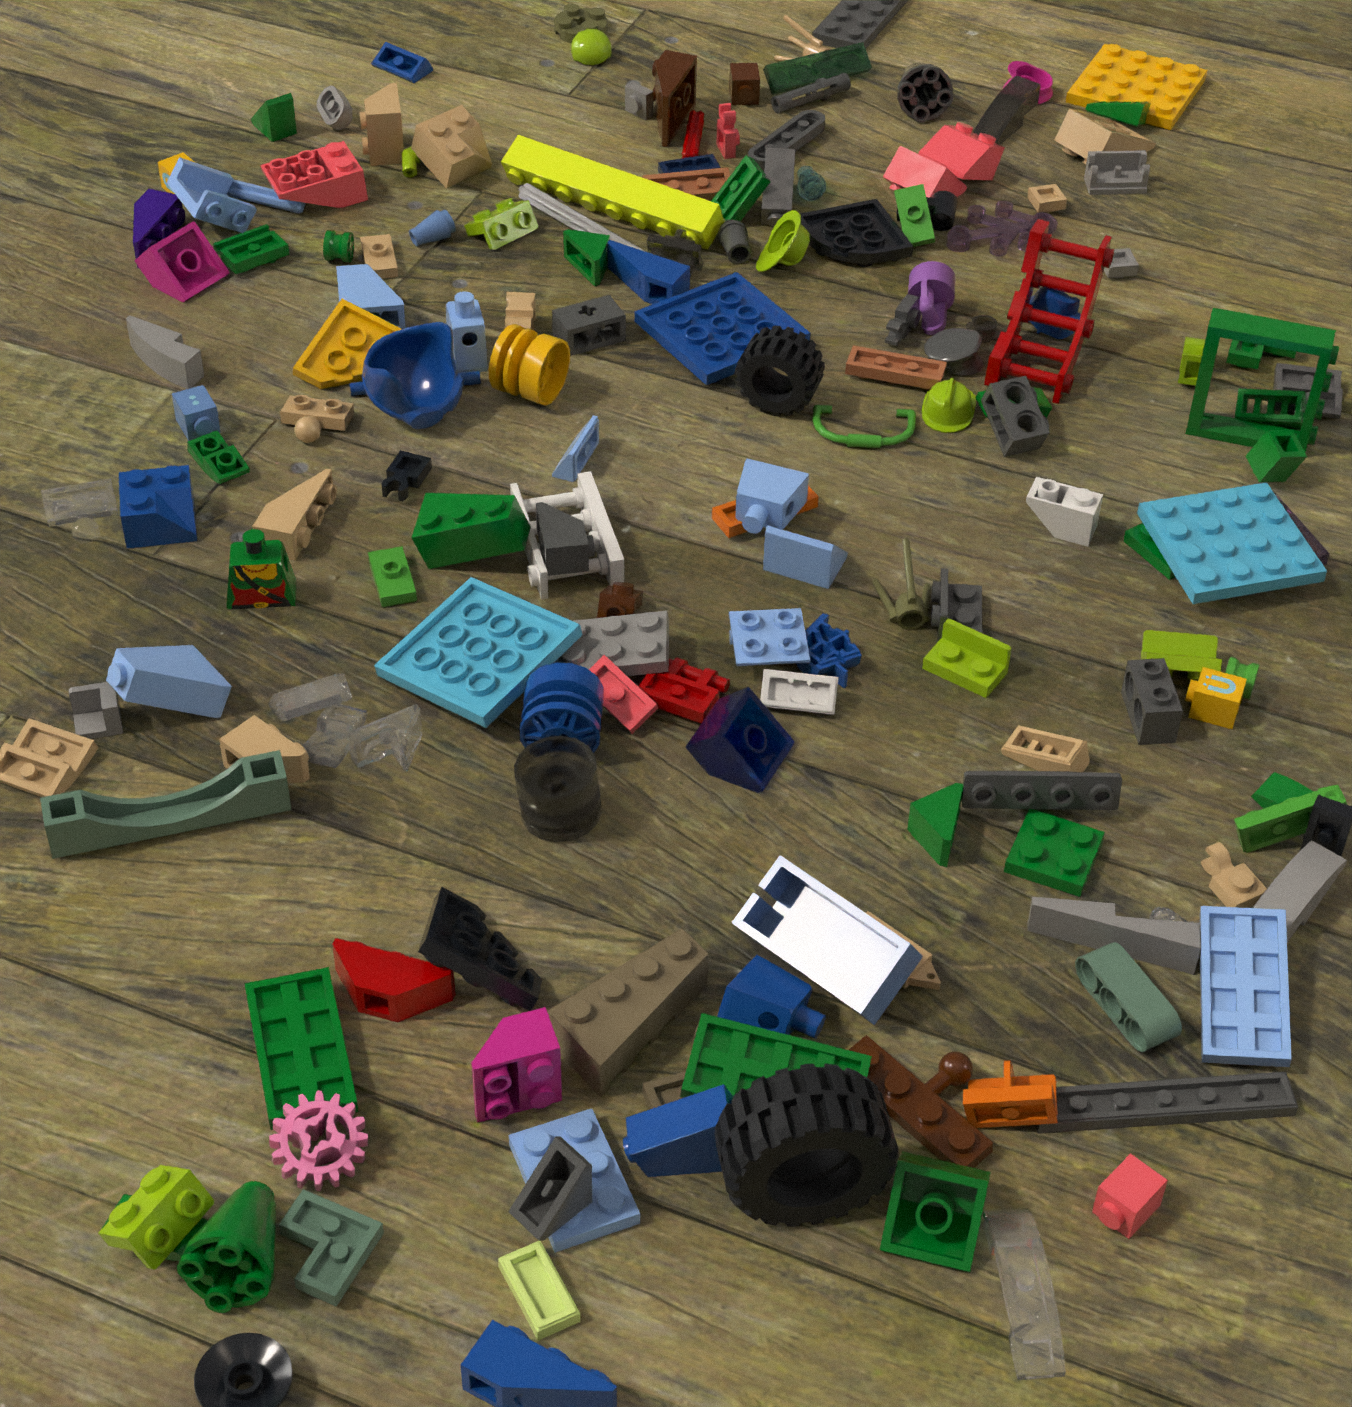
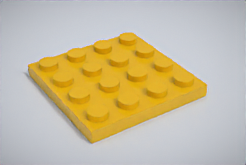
(1139, 77)

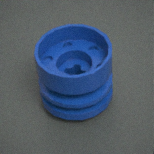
(562, 702)

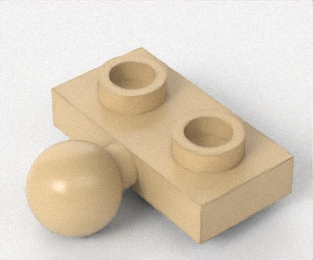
(313, 414)

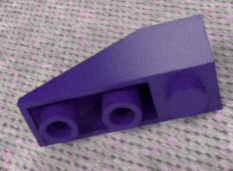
(155, 218)

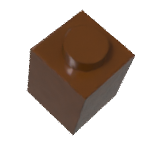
(744, 84)

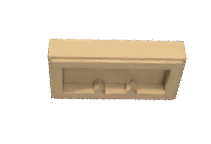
(380, 255)

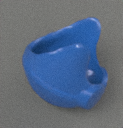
(414, 374)

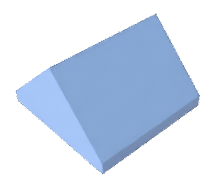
(802, 557)

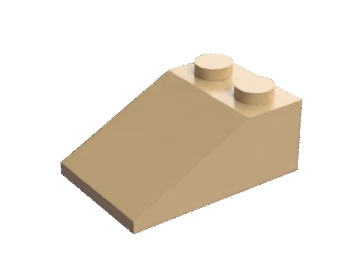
(1090, 132)

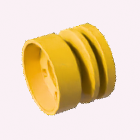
(529, 364)

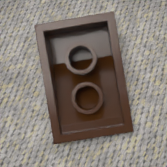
(673, 92)

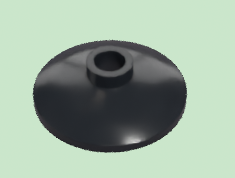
(243, 1360)

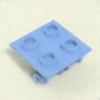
(768, 637)

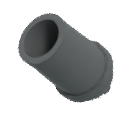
(734, 239)

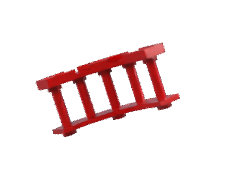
(1021, 311)

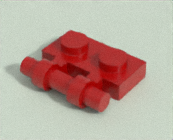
(685, 689)

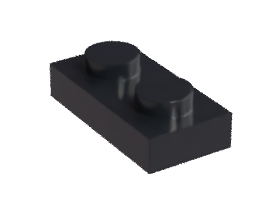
(1329, 825)

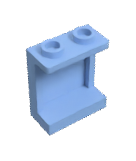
(205, 197)

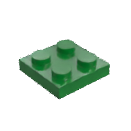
(1054, 852)

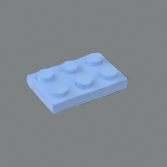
(612, 1201)

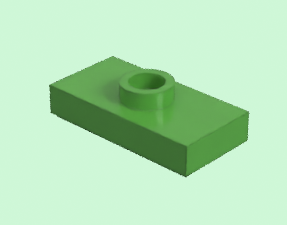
(914, 215)
(392, 576)

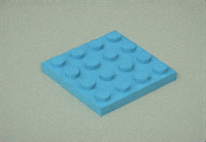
(1231, 543)
(477, 651)

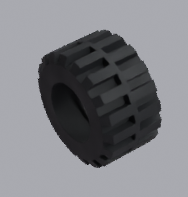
(789, 353)

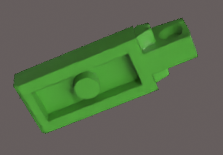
(1281, 820)

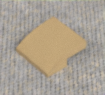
(44, 759)

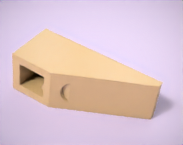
(297, 513)

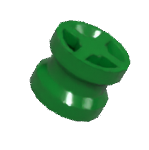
(338, 246)

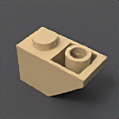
(258, 737)

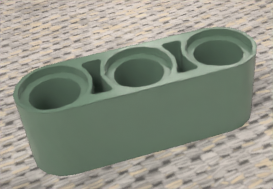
(1128, 997)

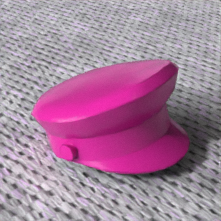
(1034, 74)

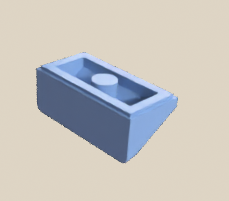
(579, 451)

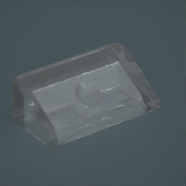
(310, 697)

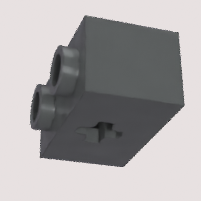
(590, 324)

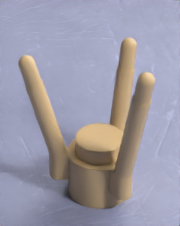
(813, 47)

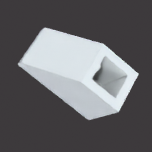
(1065, 509)

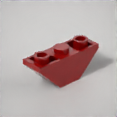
(391, 982)

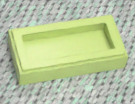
(539, 1290)

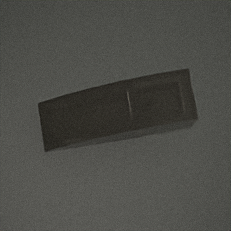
(1008, 109)

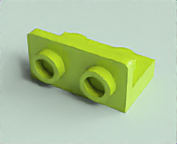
(968, 658)

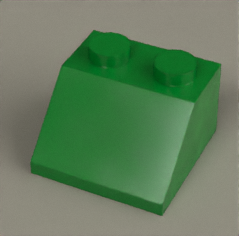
(935, 1211)

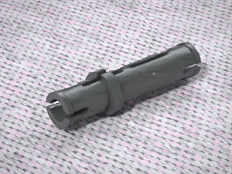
(837, 84)

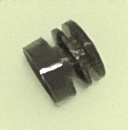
(558, 788)

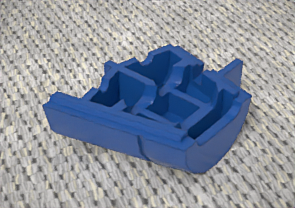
(1058, 303)
(829, 651)

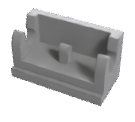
(1116, 172)

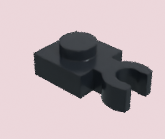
(405, 472)

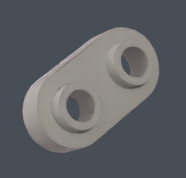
(334, 108)

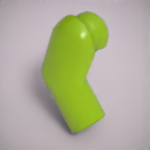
(409, 162)

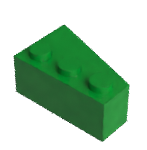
(468, 527)

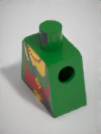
(259, 574)

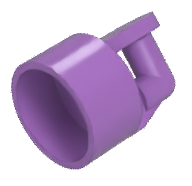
(936, 292)

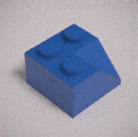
(157, 506)

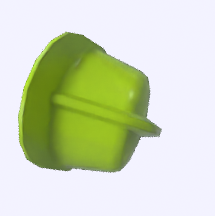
(786, 243)
(948, 406)

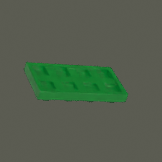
(299, 1040)
(741, 1053)

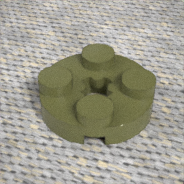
(577, 19)

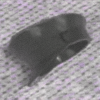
(958, 349)

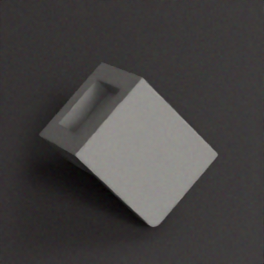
(96, 710)

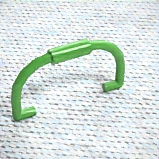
(864, 440)

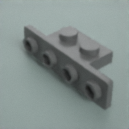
(1041, 790)

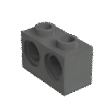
(1009, 417)
(1151, 701)

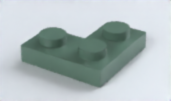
(339, 1240)

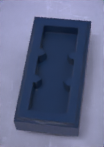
(688, 164)

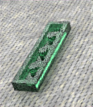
(807, 69)

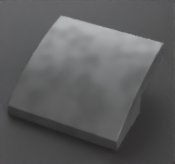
(1301, 378)

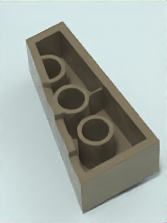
(627, 1008)

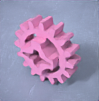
(304, 1131)

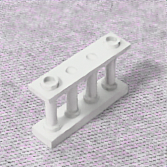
(595, 519)

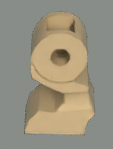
(521, 309)

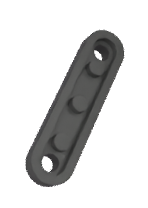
(791, 135)

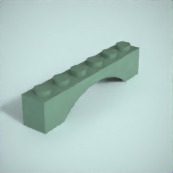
(90, 822)

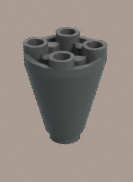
(924, 91)

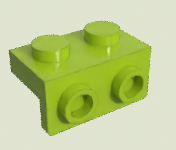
(504, 224)
(1182, 651)
(158, 1214)

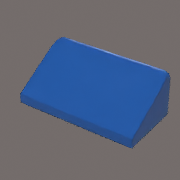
(402, 63)

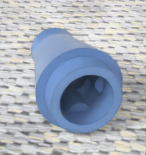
(433, 228)

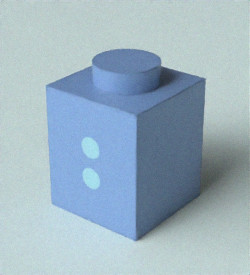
(195, 412)

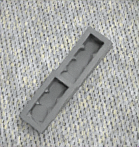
(1096, 925)

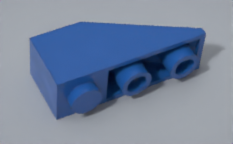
(647, 274)
(516, 1372)

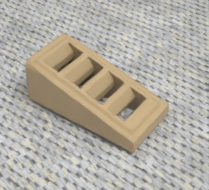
(1070, 752)

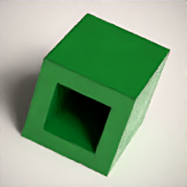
(1276, 456)

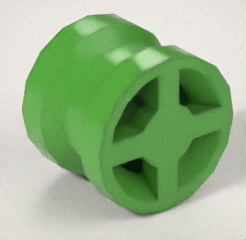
(1246, 671)

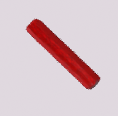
(693, 134)

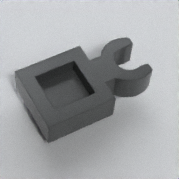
(906, 317)

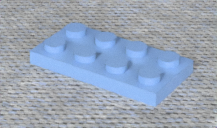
(1244, 986)

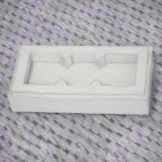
(799, 691)

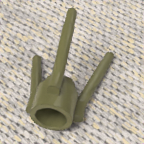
(909, 609)

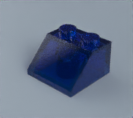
(741, 741)

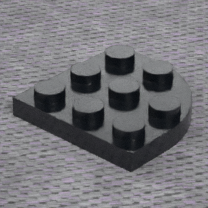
(856, 233)

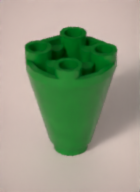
(234, 1251)

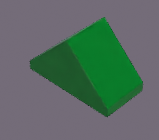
(276, 118)
(587, 253)
(934, 821)

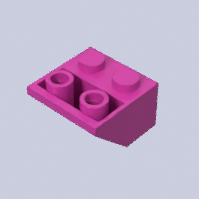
(517, 1067)

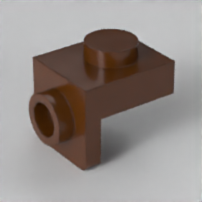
(619, 600)

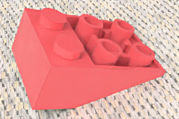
(319, 177)

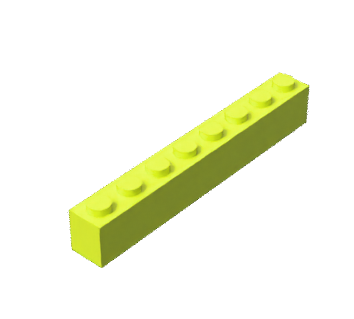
(612, 191)

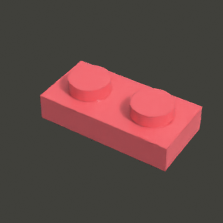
(622, 696)

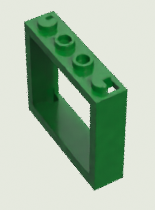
(1268, 333)

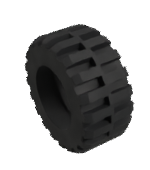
(806, 1145)

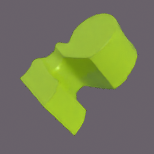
(1190, 360)

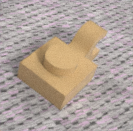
(1231, 884)

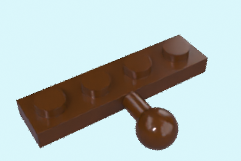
(920, 1108)

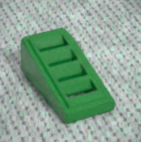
(1127, 112)
(1285, 397)

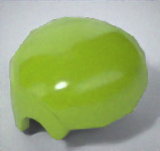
(591, 47)

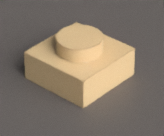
(1047, 198)

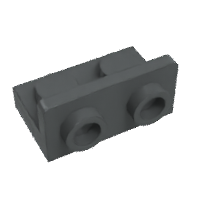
(957, 603)

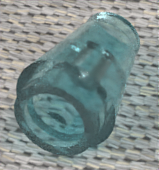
(810, 184)

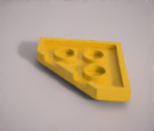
(341, 346)

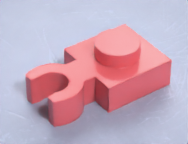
(727, 135)

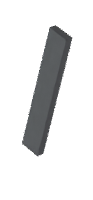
(1172, 1102)

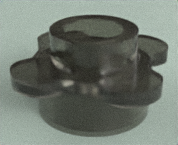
(985, 326)

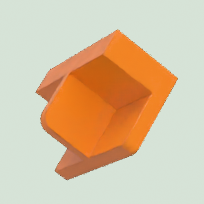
(1011, 1100)

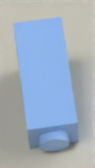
(368, 291)
(169, 679)

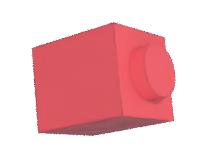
(1129, 1196)

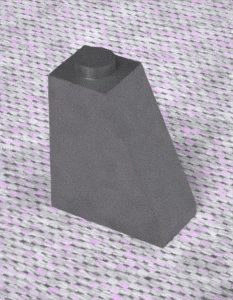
(779, 193)

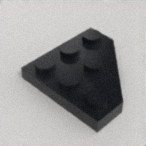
(462, 942)

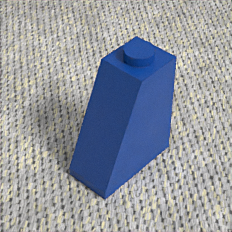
(677, 1135)

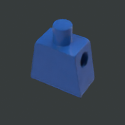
(770, 1000)

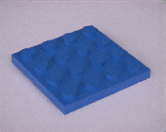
(713, 324)

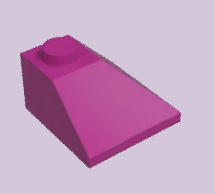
(182, 263)

